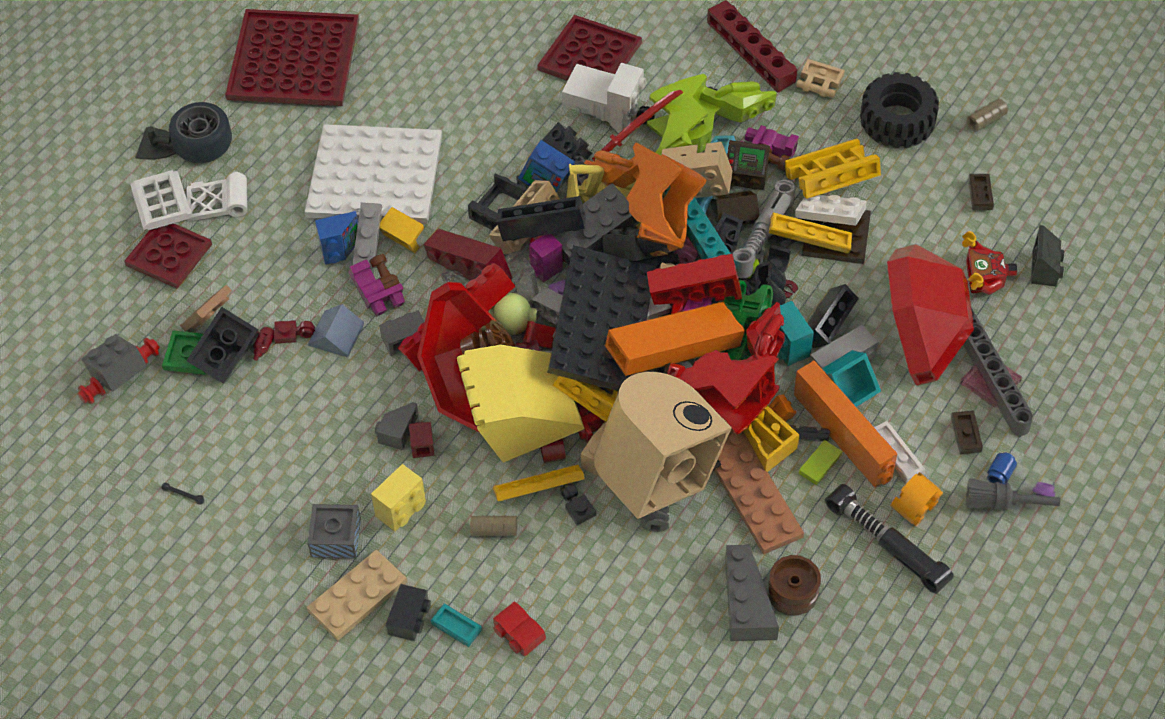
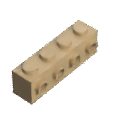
(537, 192)

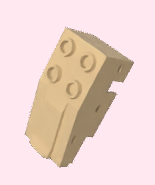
(710, 164)

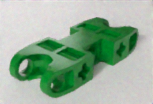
(746, 311)

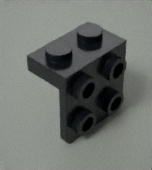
(566, 142)

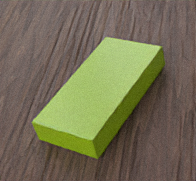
(820, 462)

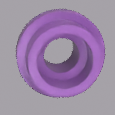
(1044, 489)

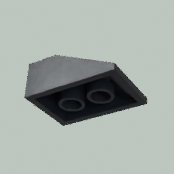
(223, 345)

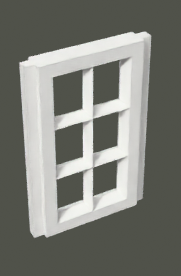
(145, 210)

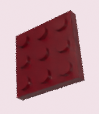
(168, 254)

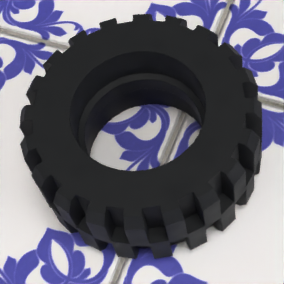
(899, 91)

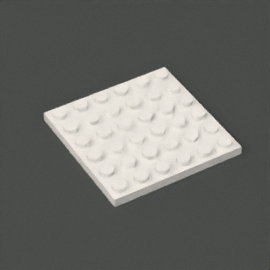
(374, 167)

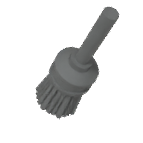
(1000, 496)

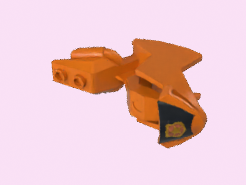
(661, 220)

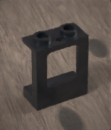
(481, 213)

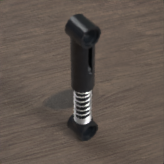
(932, 574)

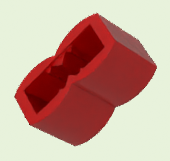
(519, 629)

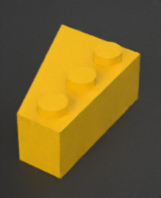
(771, 438)

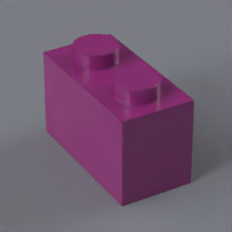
(546, 257)

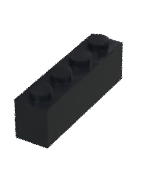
(541, 218)

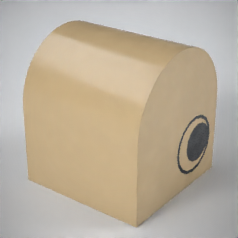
(658, 442)

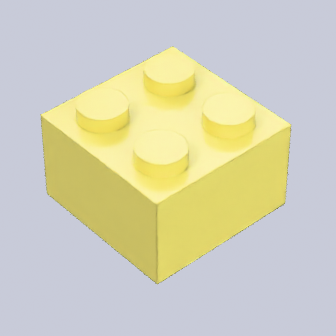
(398, 498)

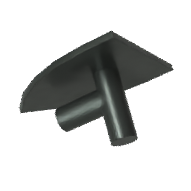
(155, 144)

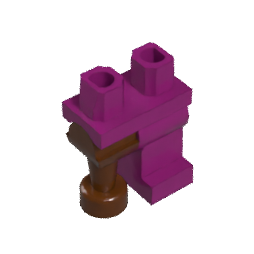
(781, 146)
(378, 290)

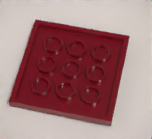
(588, 45)

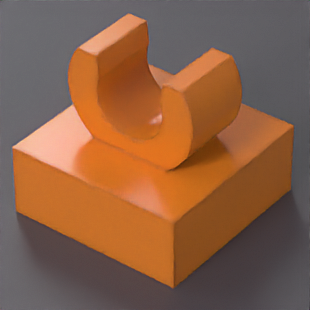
(782, 407)

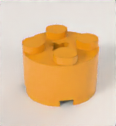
(916, 499)

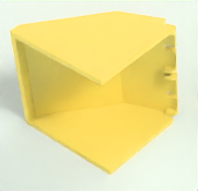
(516, 399)

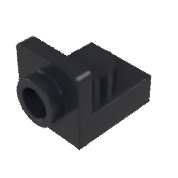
(779, 257)

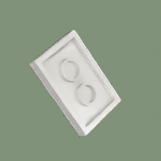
(831, 209)

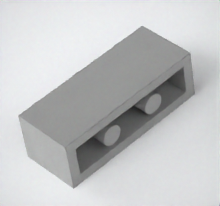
(856, 340)

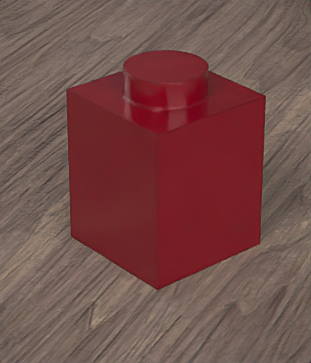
(421, 439)

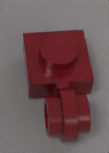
(287, 331)

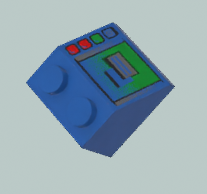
(546, 165)
(337, 236)

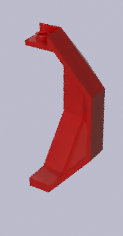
(929, 310)
(449, 319)

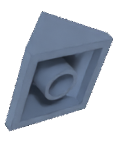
(337, 331)

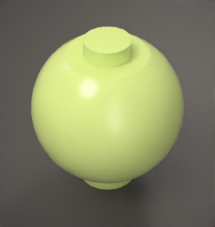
(513, 313)

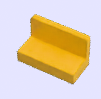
(401, 229)

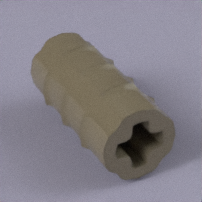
(987, 115)
(493, 525)

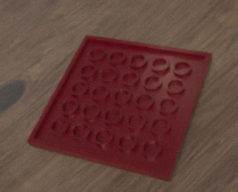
(293, 57)

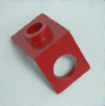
(539, 332)

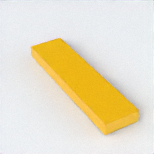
(810, 232)
(538, 482)

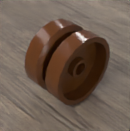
(794, 585)

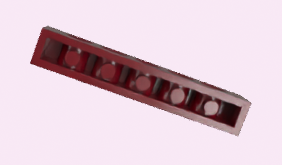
(752, 46)

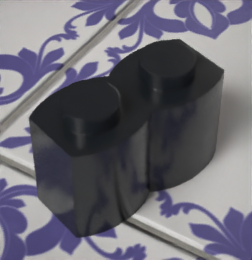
(770, 275)

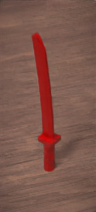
(617, 140)

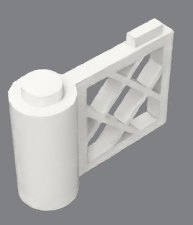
(232, 194)

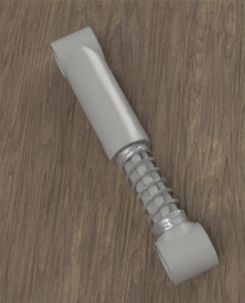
(778, 203)

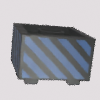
(334, 531)

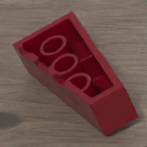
(464, 254)

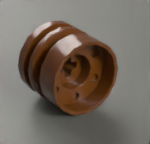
(488, 335)

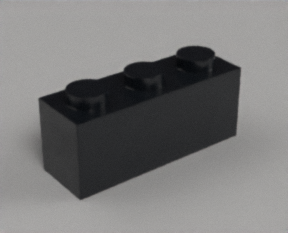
(831, 314)

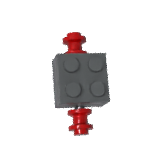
(114, 364)

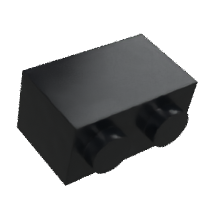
(407, 612)

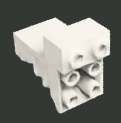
(605, 94)

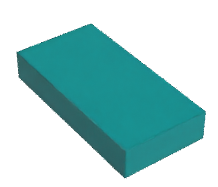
(456, 625)

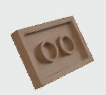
(207, 309)

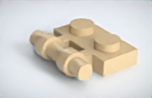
(823, 74)

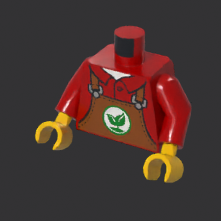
(985, 267)

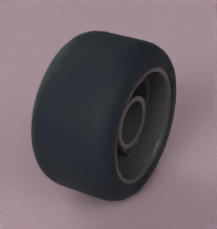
(200, 132)

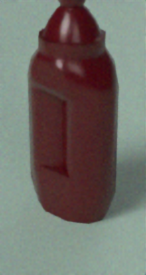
(262, 342)

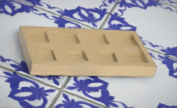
(356, 595)

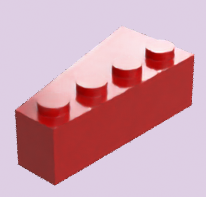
(695, 281)

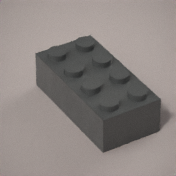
(603, 213)

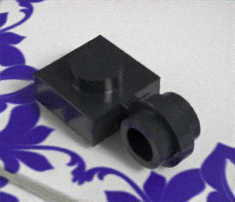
(579, 508)

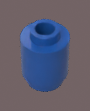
(1001, 468)

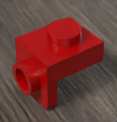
(591, 424)

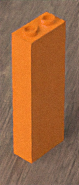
(674, 338)
(846, 424)

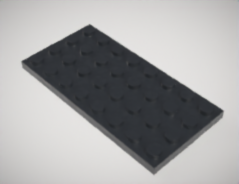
(597, 297)

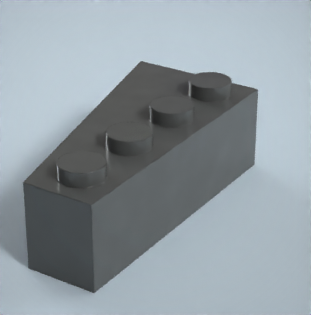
(748, 603)

